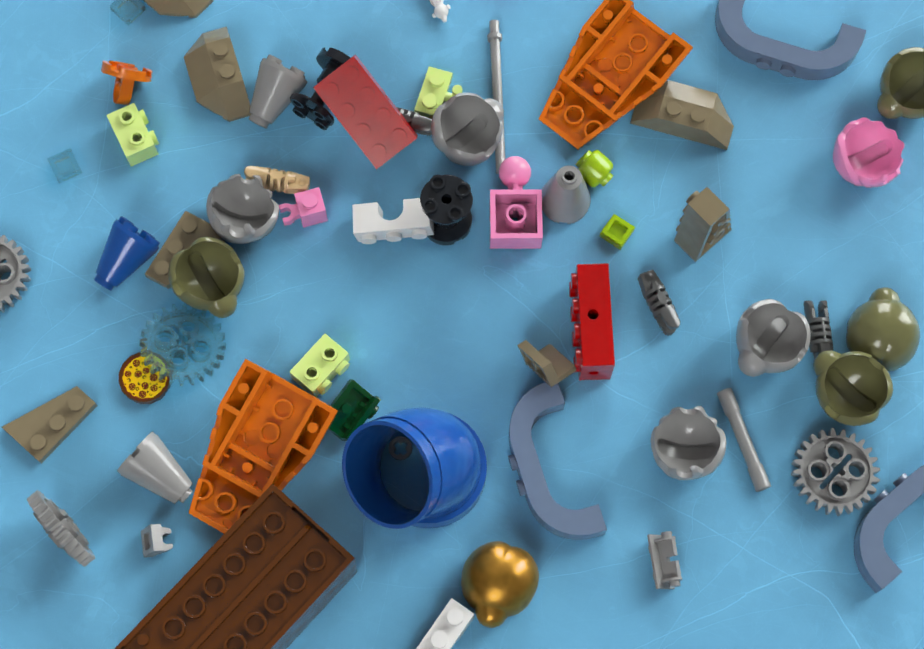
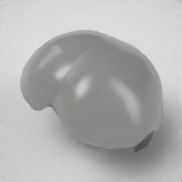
(467, 128)
(771, 338)

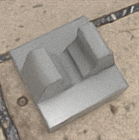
(152, 540)

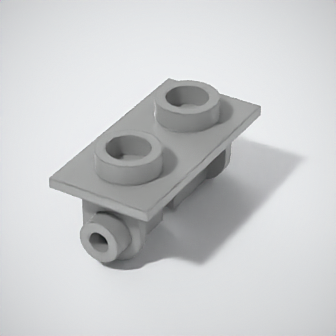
(661, 548)

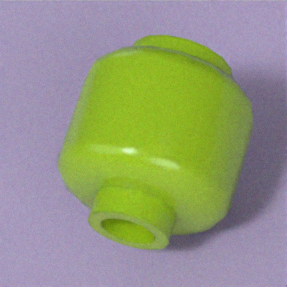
(595, 168)

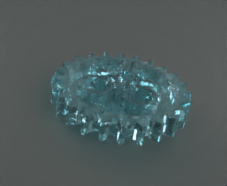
(161, 353)

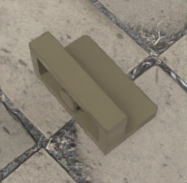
(547, 362)

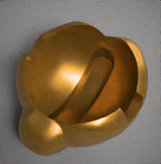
(499, 582)

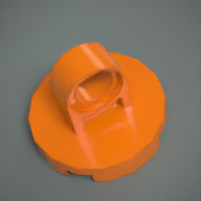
(125, 76)

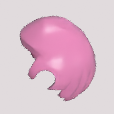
(868, 153)

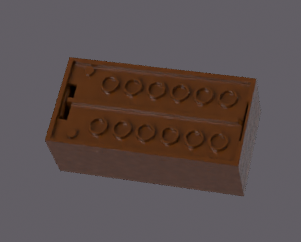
(252, 585)

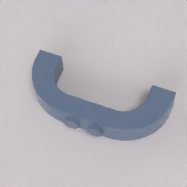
(784, 57)
(563, 522)
(869, 548)

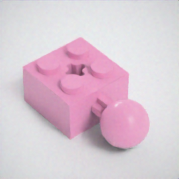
(515, 203)

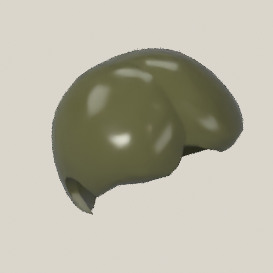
(903, 85)
(207, 276)
(884, 329)
(851, 386)

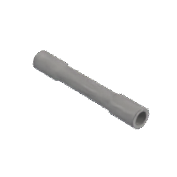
(755, 467)

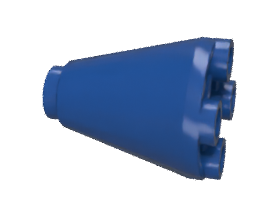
(124, 253)

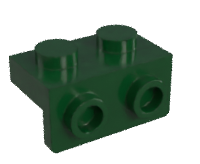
(353, 408)

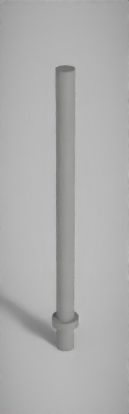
(495, 38)

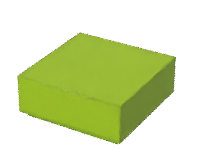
(617, 231)

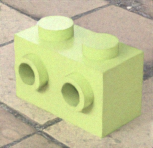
(132, 134)
(320, 366)

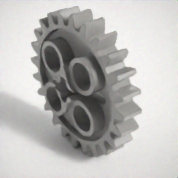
(17, 266)
(854, 488)
(61, 528)

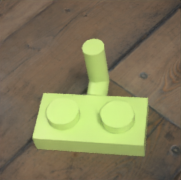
(435, 91)

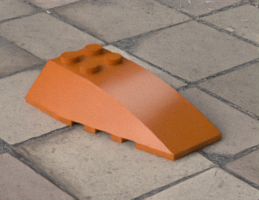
(610, 71)
(258, 440)

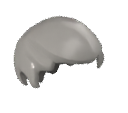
(241, 210)
(688, 443)

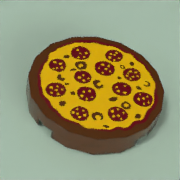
(139, 383)

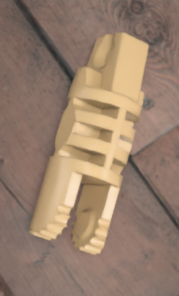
(279, 181)

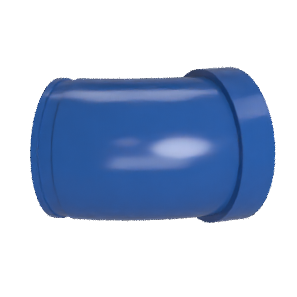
(451, 455)

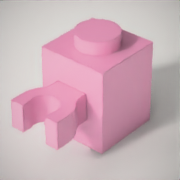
(308, 207)

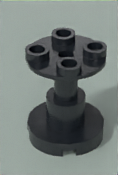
(313, 107)
(448, 204)

